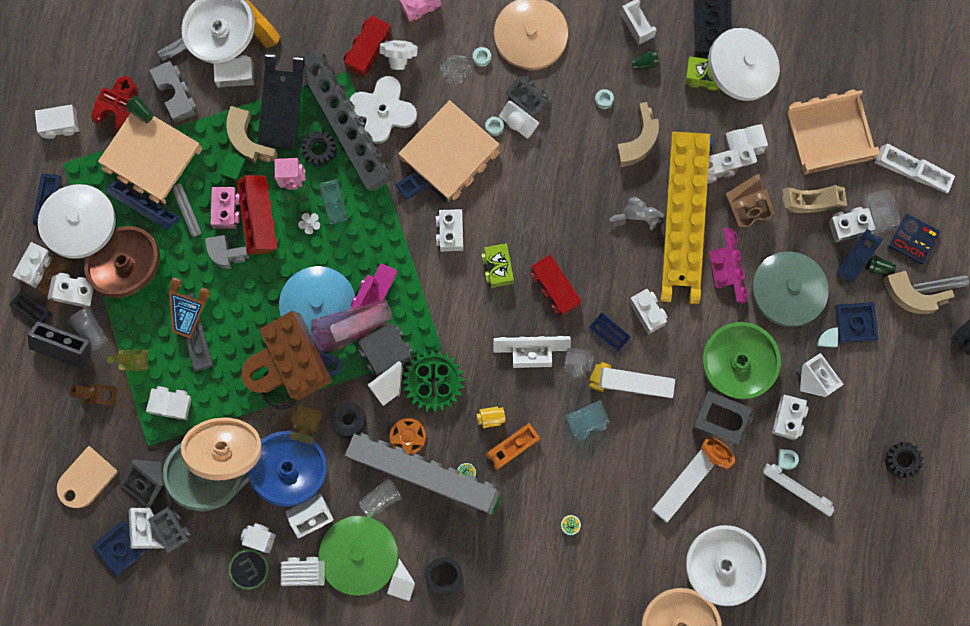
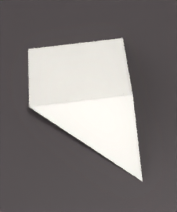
(401, 583)

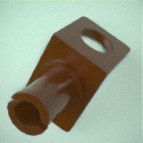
(93, 394)

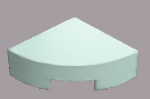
(829, 338)

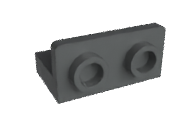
(527, 95)
(169, 529)

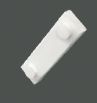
(776, 474)

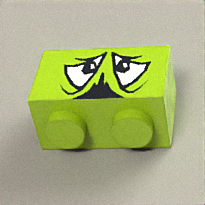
(699, 74)
(498, 265)

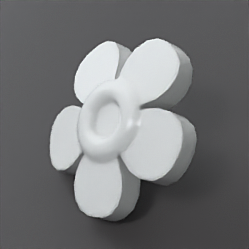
(309, 223)

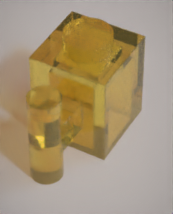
(130, 359)
(306, 421)

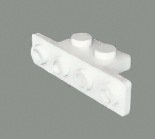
(728, 162)
(531, 350)

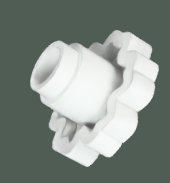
(398, 52)

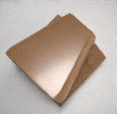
(750, 202)

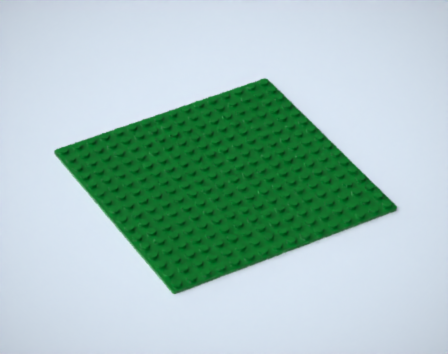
(250, 292)

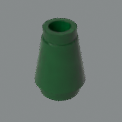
(646, 61)
(139, 109)
(880, 266)

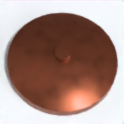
(124, 263)

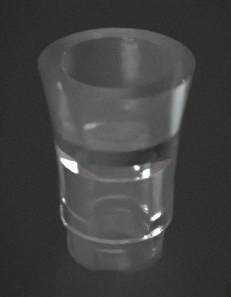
(88, 328)
(380, 498)

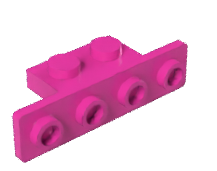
(727, 266)
(374, 288)

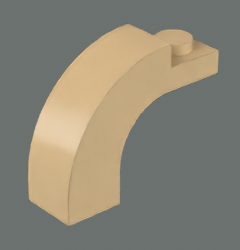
(237, 126)
(636, 150)
(814, 200)
(908, 298)

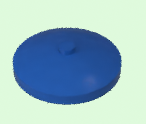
(288, 470)

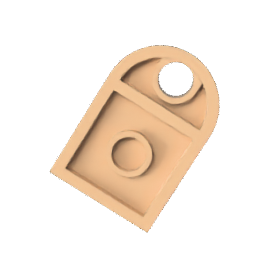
(86, 478)

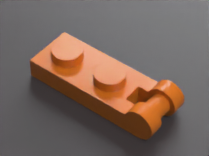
(513, 446)

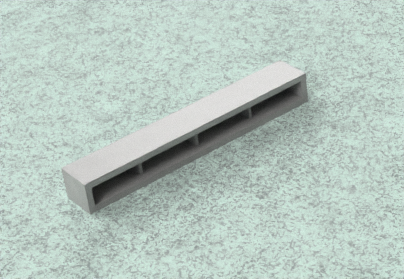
(421, 473)

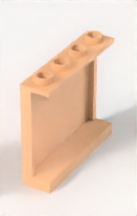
(831, 132)
(450, 151)
(149, 156)

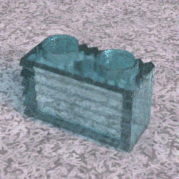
(333, 201)
(587, 420)

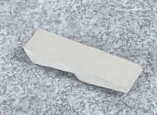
(915, 169)
(636, 382)
(683, 486)

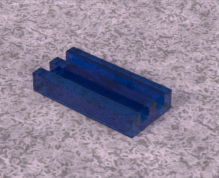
(622, 342)

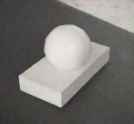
(518, 119)

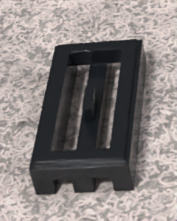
(17, 299)

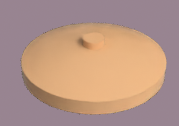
(530, 34)
(221, 448)
(680, 608)

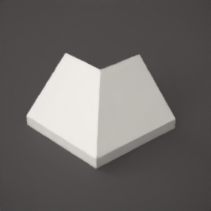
(818, 377)
(388, 384)

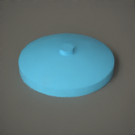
(316, 294)

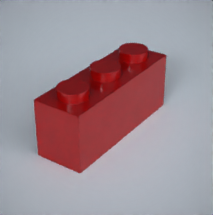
(367, 45)
(555, 286)

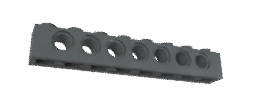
(344, 131)

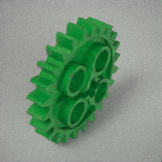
(450, 380)

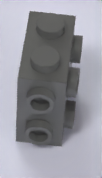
(384, 348)

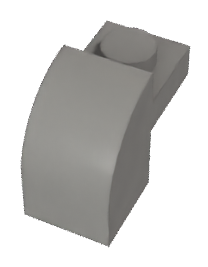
(221, 254)

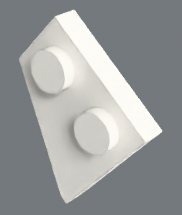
(141, 531)

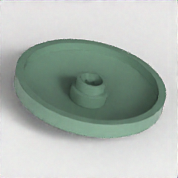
(789, 289)
(194, 491)

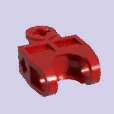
(114, 102)

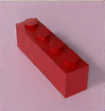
(256, 214)

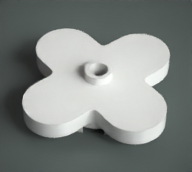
(387, 96)

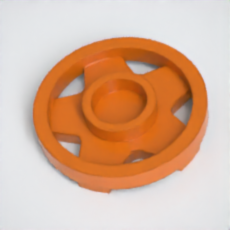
(408, 435)
(718, 453)

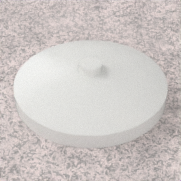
(218, 29)
(743, 64)
(76, 221)
(725, 565)

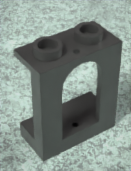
(731, 436)

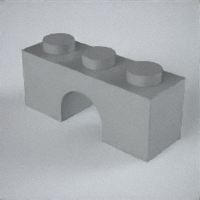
(168, 78)

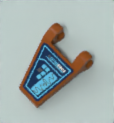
(185, 310)

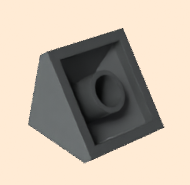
(143, 481)

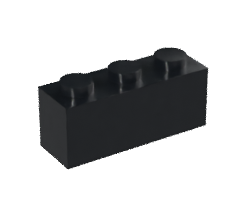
(59, 344)

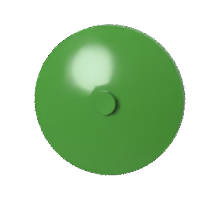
(741, 360)
(358, 555)

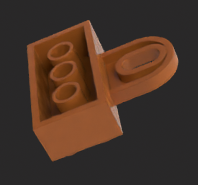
(289, 357)

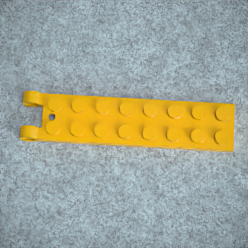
(685, 213)

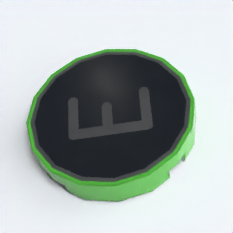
(248, 569)

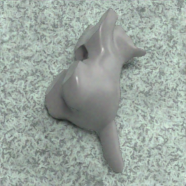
(638, 210)

